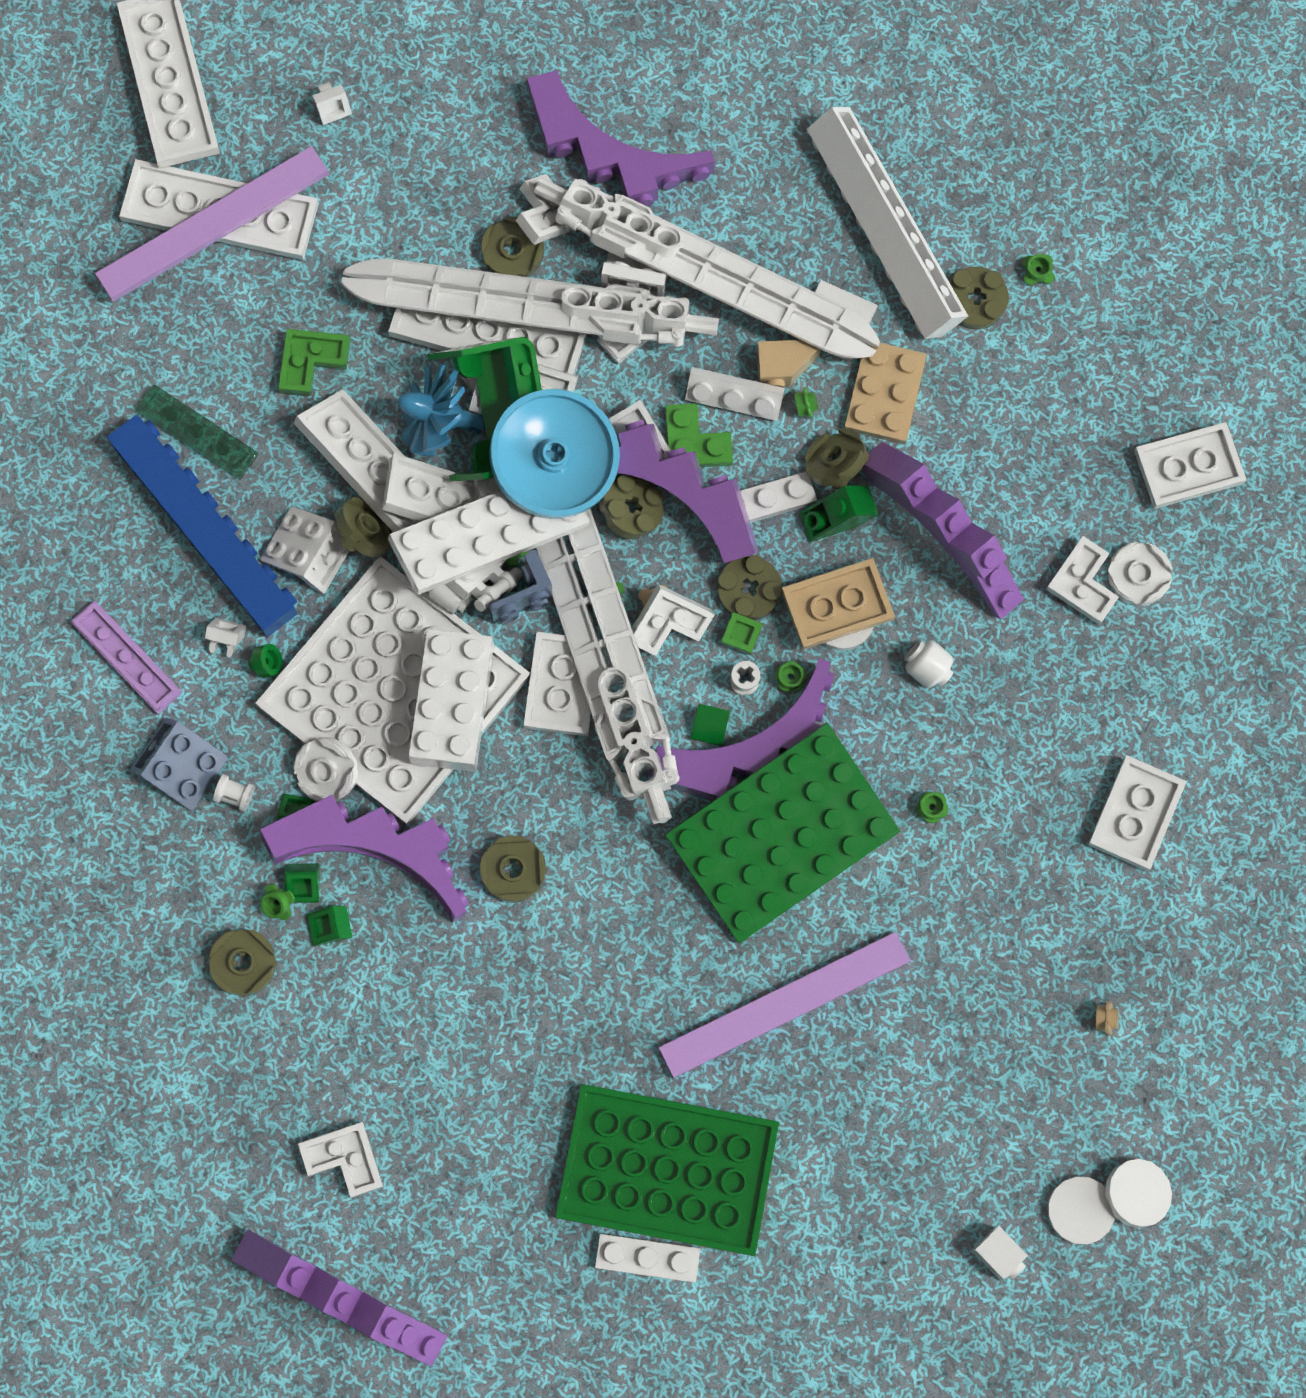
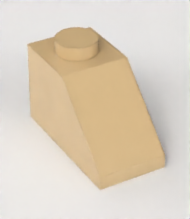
(784, 361)

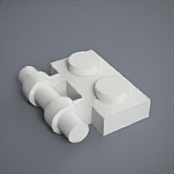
(474, 584)

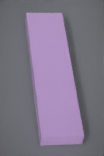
(126, 657)

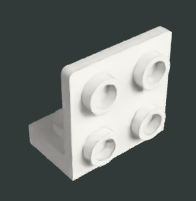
(633, 274)
(307, 548)

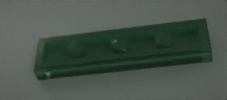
(197, 432)

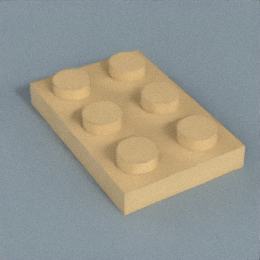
(886, 393)
(838, 603)

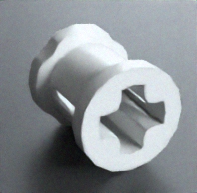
(742, 669)
(233, 793)

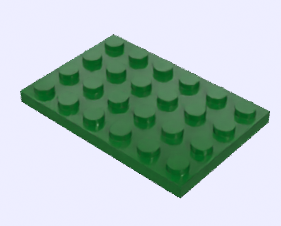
(782, 832)
(667, 1170)

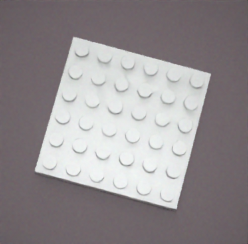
(363, 680)

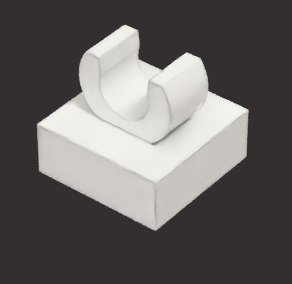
(331, 103)
(224, 632)

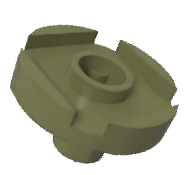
(497, 258)
(986, 282)
(851, 457)
(643, 495)
(362, 528)
(749, 569)
(499, 856)
(223, 962)

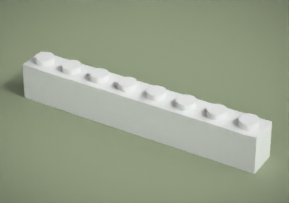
(886, 222)

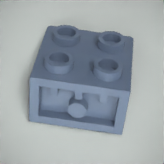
(533, 597)
(179, 763)

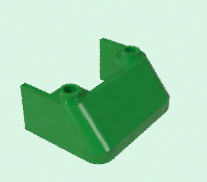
(503, 375)

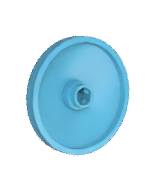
(554, 453)

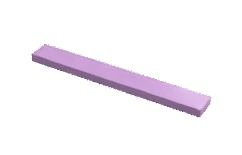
(212, 224)
(784, 1005)

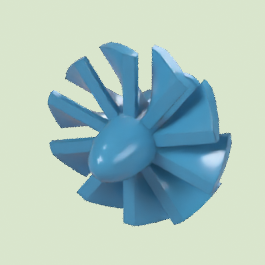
(434, 413)

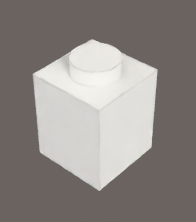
(1000, 1254)

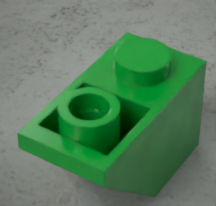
(839, 512)

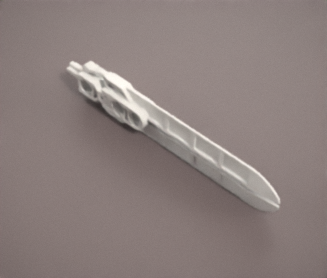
(635, 232)
(610, 312)
(647, 724)

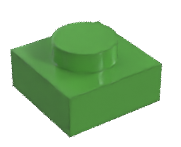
(741, 633)

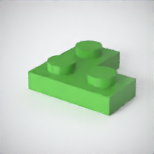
(306, 350)
(683, 431)

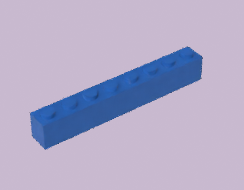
(202, 525)

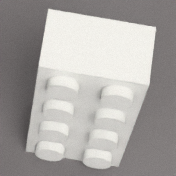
(451, 700)

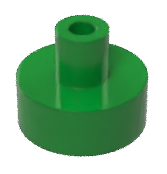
(266, 661)

